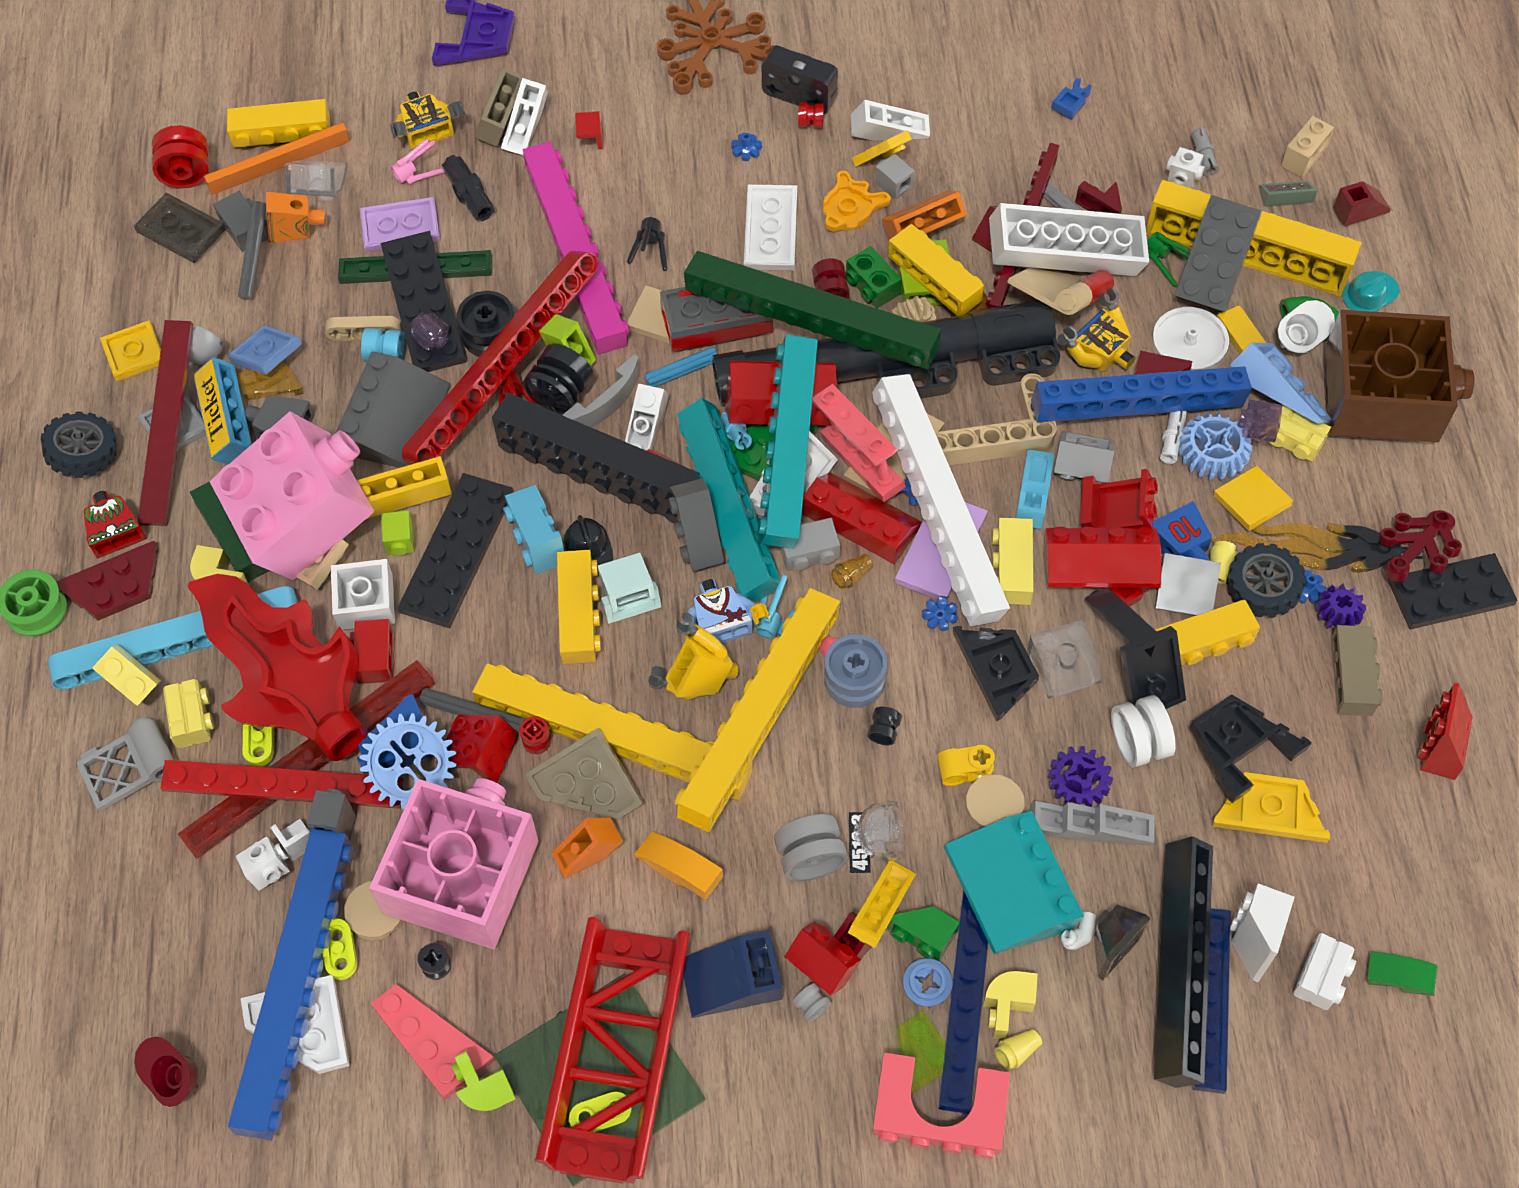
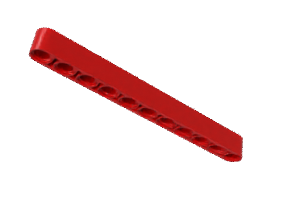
(490, 360)

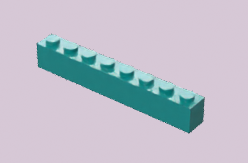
(789, 442)
(730, 500)

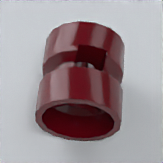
(831, 277)

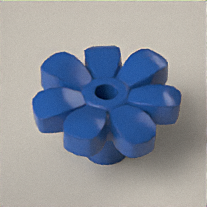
(746, 145)
(1312, 588)
(940, 613)

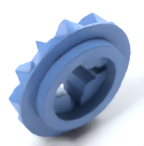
(921, 970)

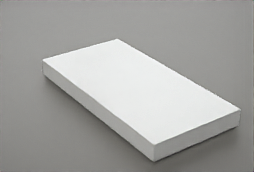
(770, 227)

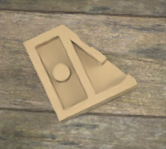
(319, 571)

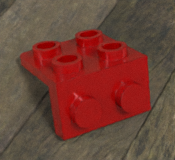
(481, 744)

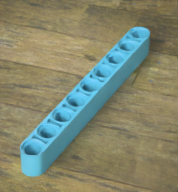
(145, 644)

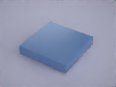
(264, 349)

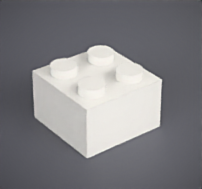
(362, 592)

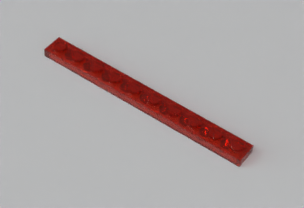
(237, 811)

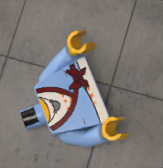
(724, 612)

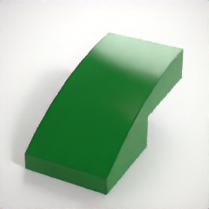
(1402, 972)

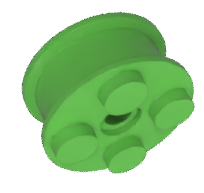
(32, 603)

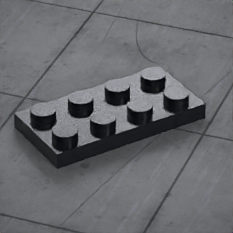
(1458, 592)

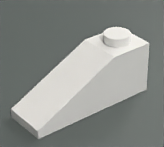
(524, 116)
(881, 122)

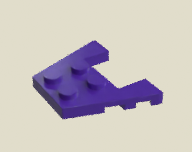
(484, 34)

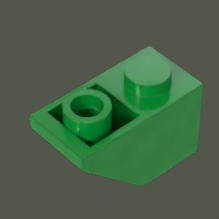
(925, 929)

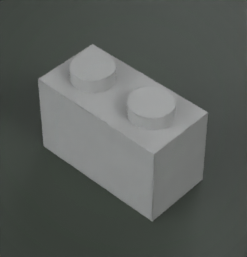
(816, 545)

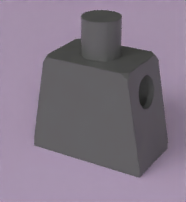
(274, 409)

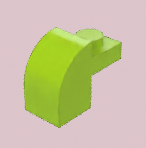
(484, 1092)

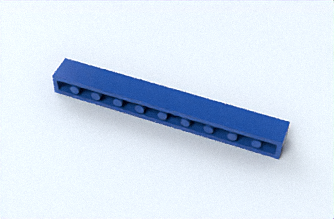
(291, 986)

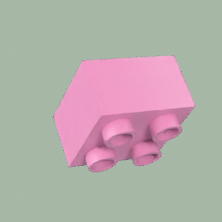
(292, 494)
(456, 861)

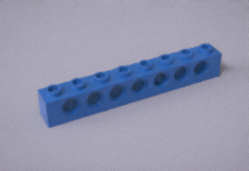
(1140, 394)

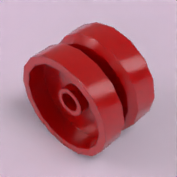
(180, 156)

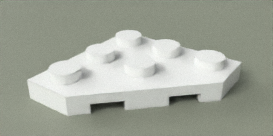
(324, 1041)

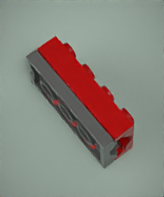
(700, 320)

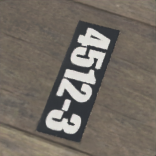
(858, 858)

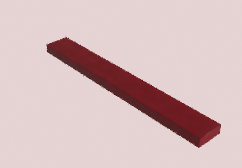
(165, 423)

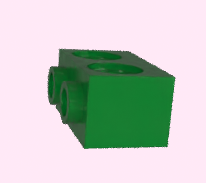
(873, 277)

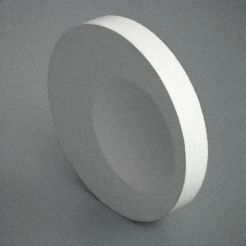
(1191, 336)

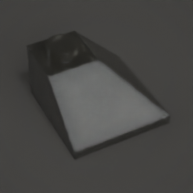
(1116, 935)

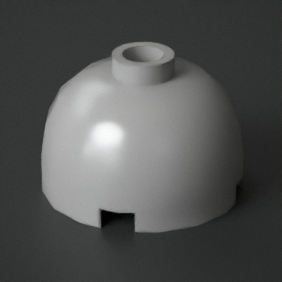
(203, 346)

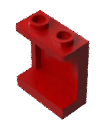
(1119, 502)

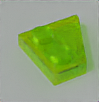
(921, 1040)

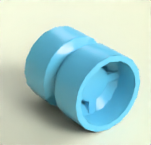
(390, 343)

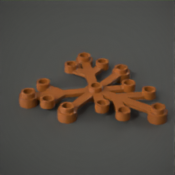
(710, 37)

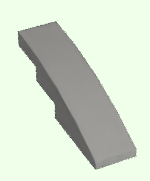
(1094, 824)

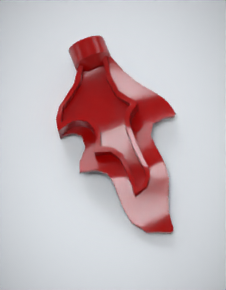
(282, 665)

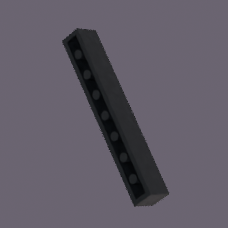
(1184, 963)

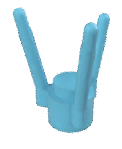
(771, 627)

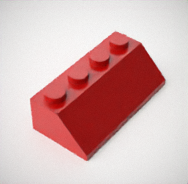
(752, 387)
(860, 516)
(1102, 557)

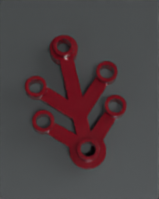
(1436, 523)

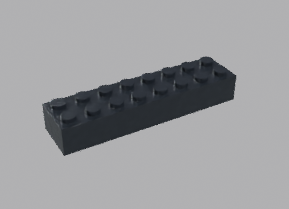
(588, 455)

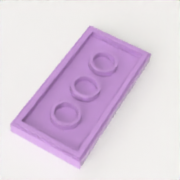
(923, 566)

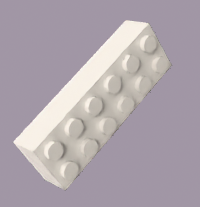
(1068, 239)

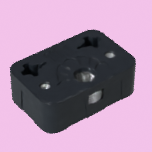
(798, 78)

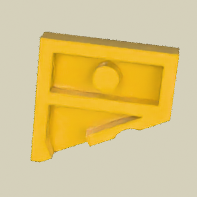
(884, 148)

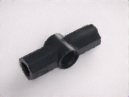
(468, 188)

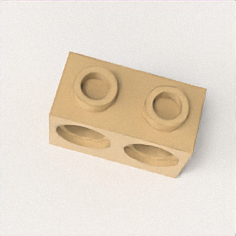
(1307, 146)

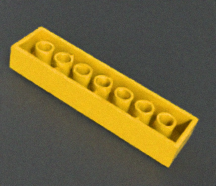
(1278, 246)

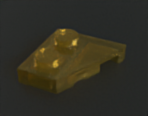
(278, 380)

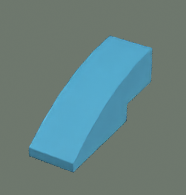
(1035, 487)

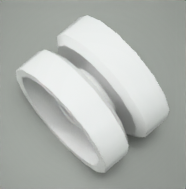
(1143, 731)

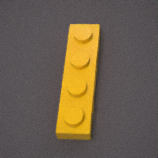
(881, 903)

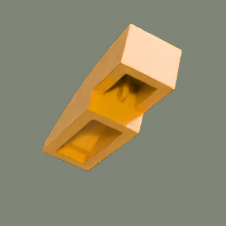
(680, 864)

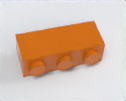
(927, 214)

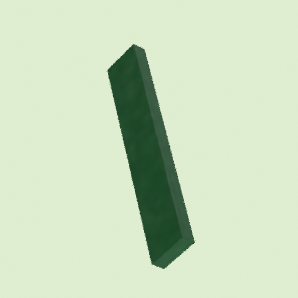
(451, 265)

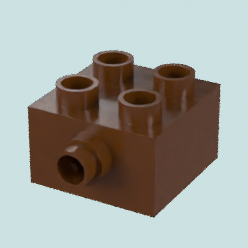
(1393, 376)

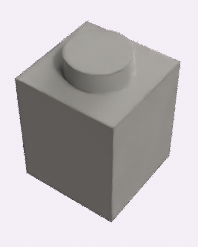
(894, 176)

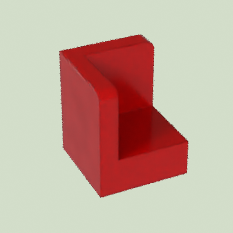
(589, 126)

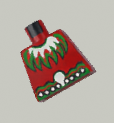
(110, 525)

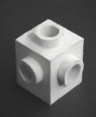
(1185, 167)
(263, 863)

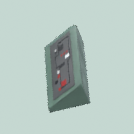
(1288, 193)

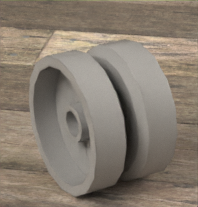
(810, 847)

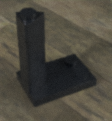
(1151, 657)

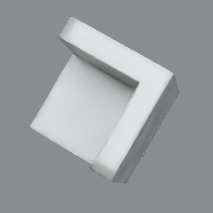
(292, 838)

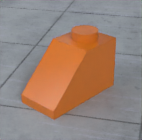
(587, 845)

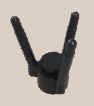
(649, 234)

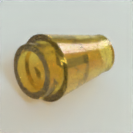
(850, 571)

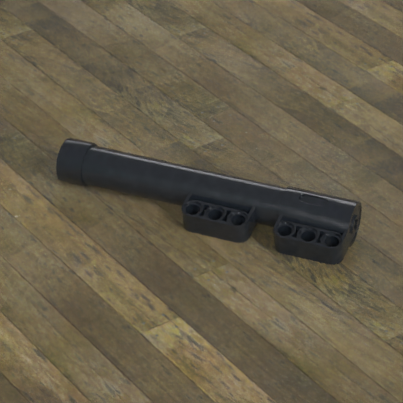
(989, 335)

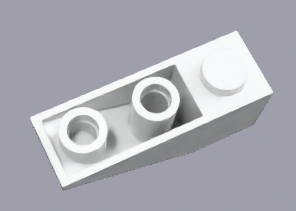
(646, 416)

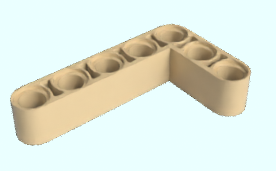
(1001, 434)

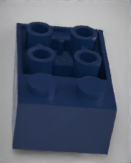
(732, 975)

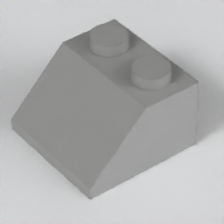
(1084, 456)

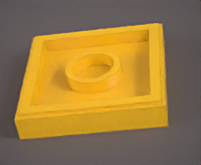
(132, 350)
(1253, 498)

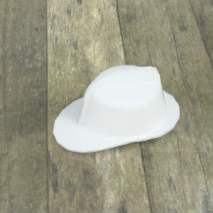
(1306, 326)

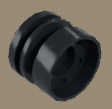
(558, 378)

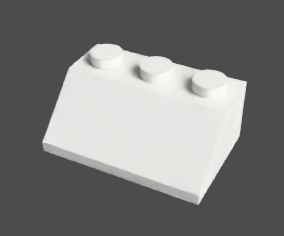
(1260, 928)

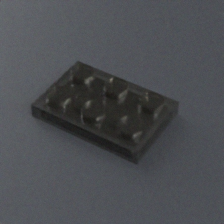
(180, 227)

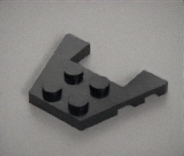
(1233, 732)

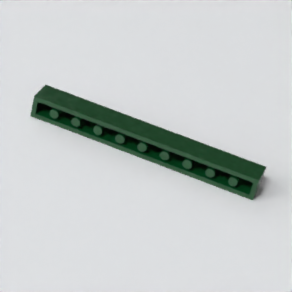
(812, 309)

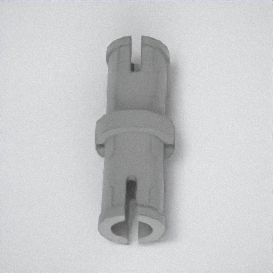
(1205, 148)

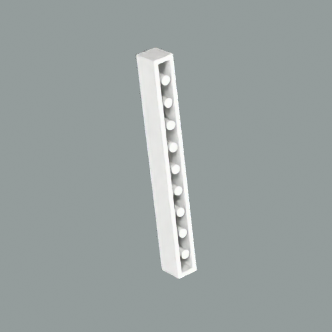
(940, 501)

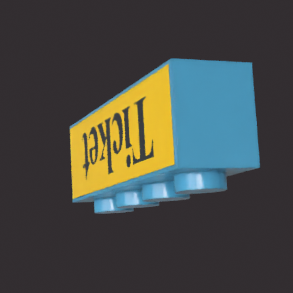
(222, 410)

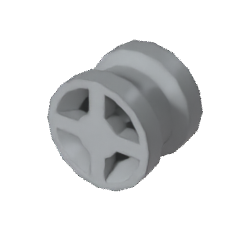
(811, 1002)

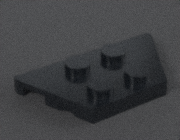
(998, 666)

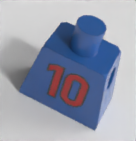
(1184, 533)

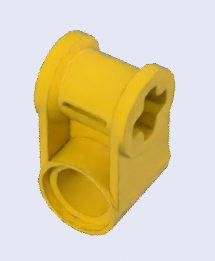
(963, 764)

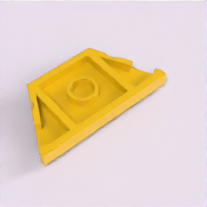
(1274, 808)

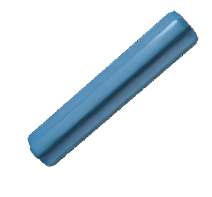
(680, 367)

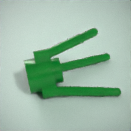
(1162, 246)

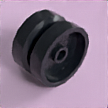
(482, 319)

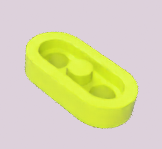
(258, 741)
(340, 951)
(597, 1104)

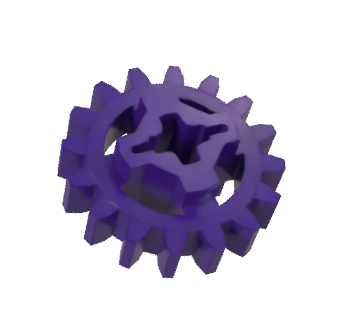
(1081, 767)

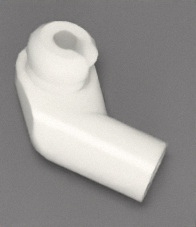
(1081, 936)

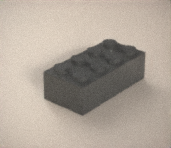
(1218, 253)

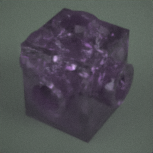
(1261, 420)

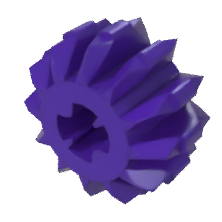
(1340, 607)

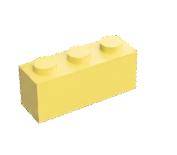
(1014, 559)

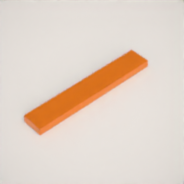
(276, 158)

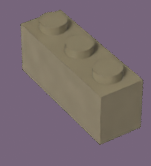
(499, 107)
(1355, 670)

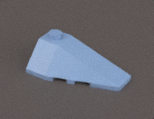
(1271, 375)

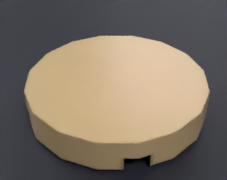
(993, 799)
(366, 917)

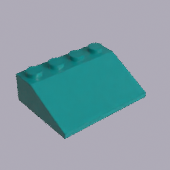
(1014, 883)

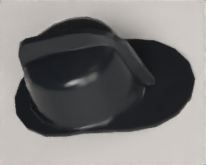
(589, 535)

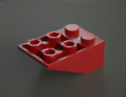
(1446, 735)

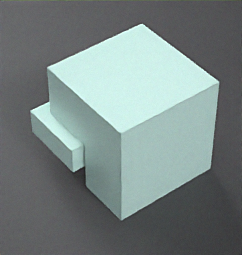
(627, 588)

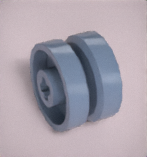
(855, 671)

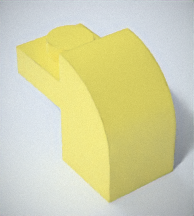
(210, 561)
(1009, 992)

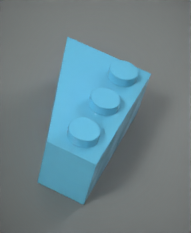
(533, 529)

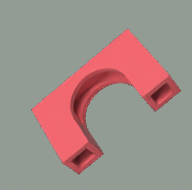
(978, 1132)

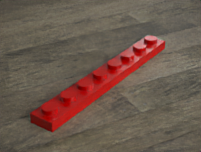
(268, 783)

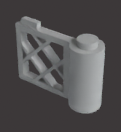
(145, 748)

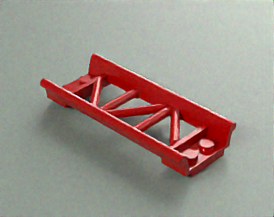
(576, 1149)

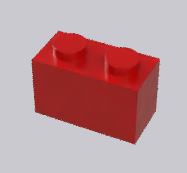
(375, 650)
(822, 957)

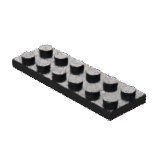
(419, 289)
(455, 551)

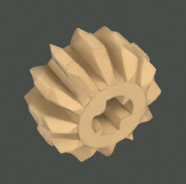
(916, 309)

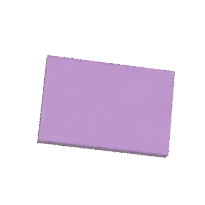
(398, 220)

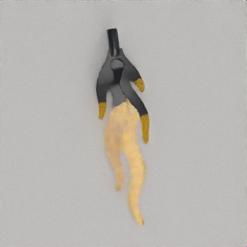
(1330, 549)

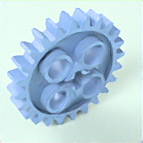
(429, 743)

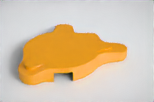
(850, 203)

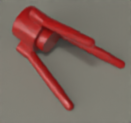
(513, 386)

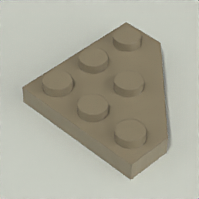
(586, 779)

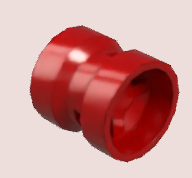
(810, 115)
(537, 741)

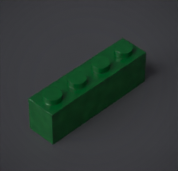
(224, 532)

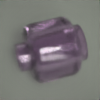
(429, 331)

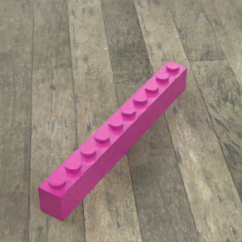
(570, 234)

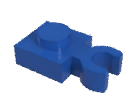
(1071, 101)

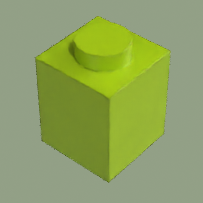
(397, 533)

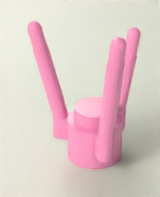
(404, 168)

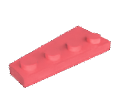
(428, 1039)

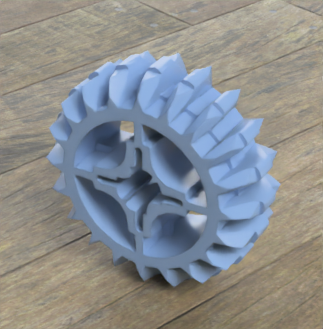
(1216, 454)

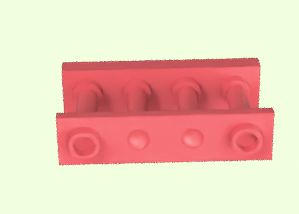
(858, 443)

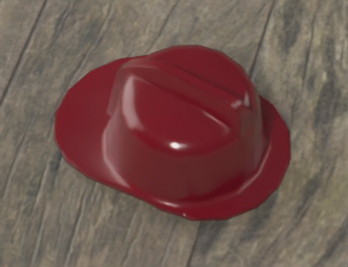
(165, 1071)

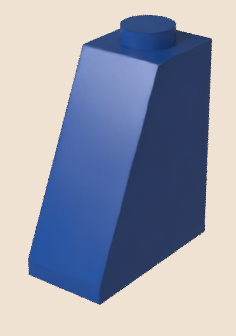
(409, 739)

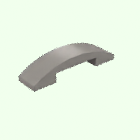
(611, 399)

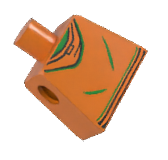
(290, 217)

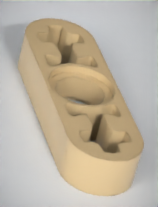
(349, 327)

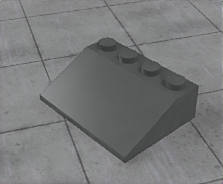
(390, 407)

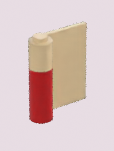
(1061, 288)

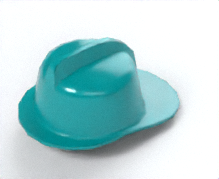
(1370, 291)

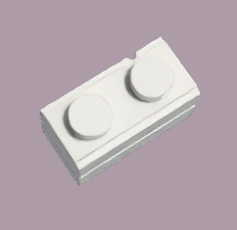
(1324, 972)

